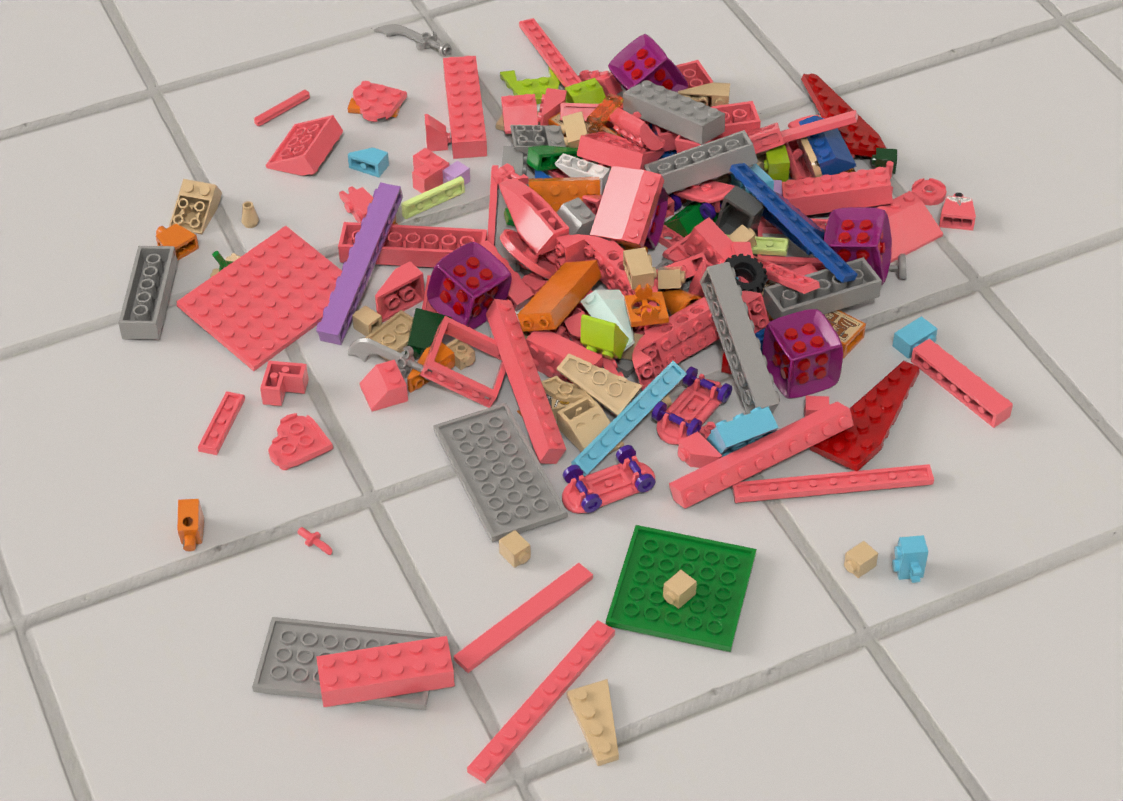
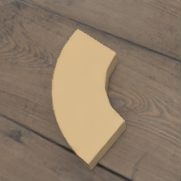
(563, 390)

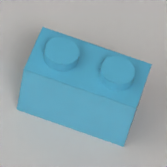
(913, 335)

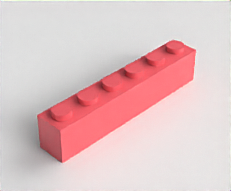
(961, 383)

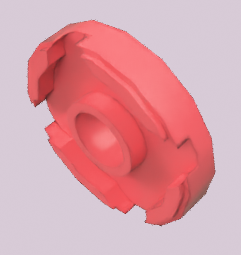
(935, 197)

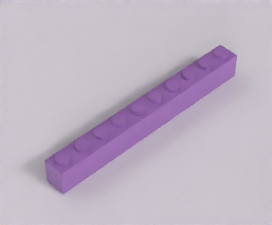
(359, 264)

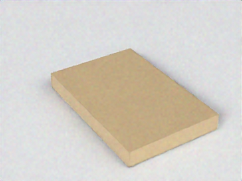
(393, 332)

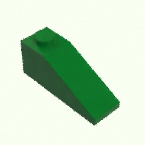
(544, 156)

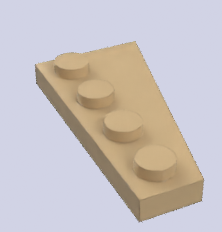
(605, 387)
(595, 716)

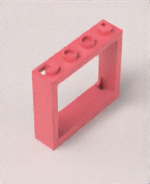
(789, 262)
(455, 380)

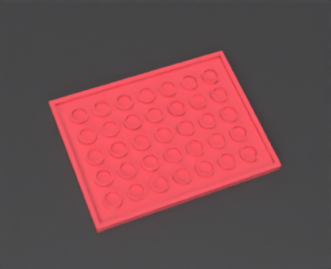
(264, 298)

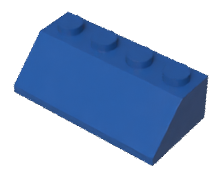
(830, 150)
(783, 229)

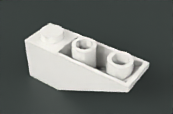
(581, 168)

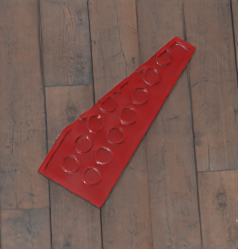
(860, 136)
(871, 419)

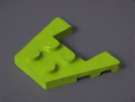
(530, 86)

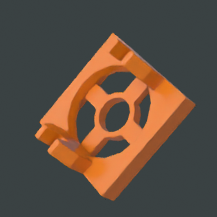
(646, 318)

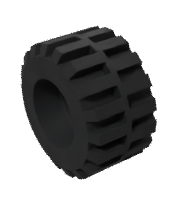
(750, 270)

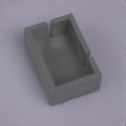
(739, 209)

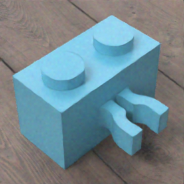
(910, 558)

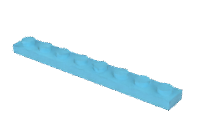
(629, 418)

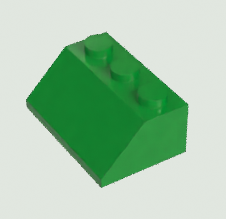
(687, 219)

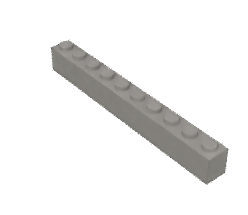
(519, 162)

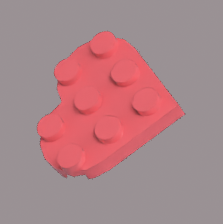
(377, 100)
(297, 441)

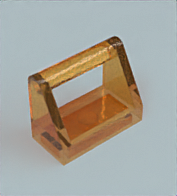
(602, 112)

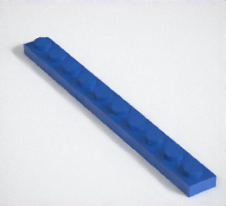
(793, 222)

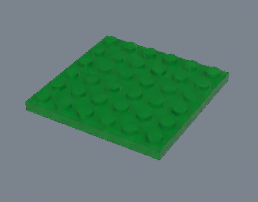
(721, 588)

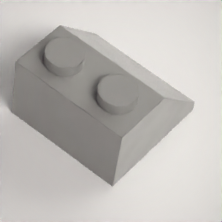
(577, 217)

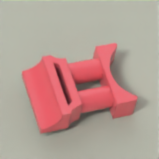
(506, 173)

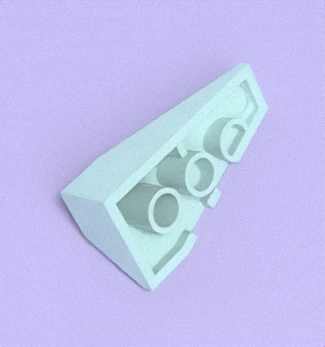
(611, 307)

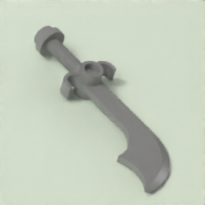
(426, 40)
(364, 347)

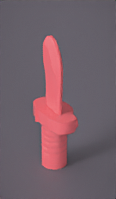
(313, 538)

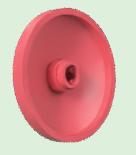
(525, 256)

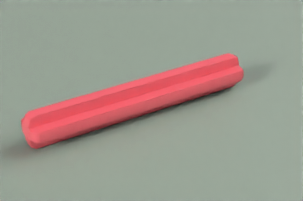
(281, 107)

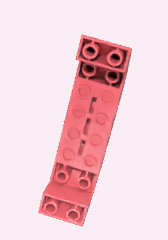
(610, 262)
(685, 335)

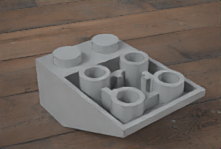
(536, 135)

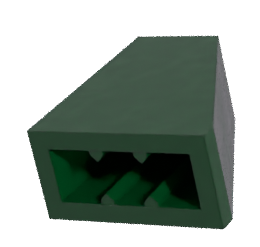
(423, 330)

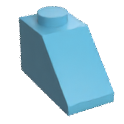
(369, 161)

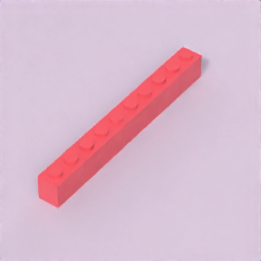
(525, 382)
(761, 454)

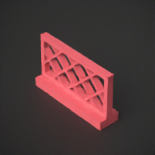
(766, 138)

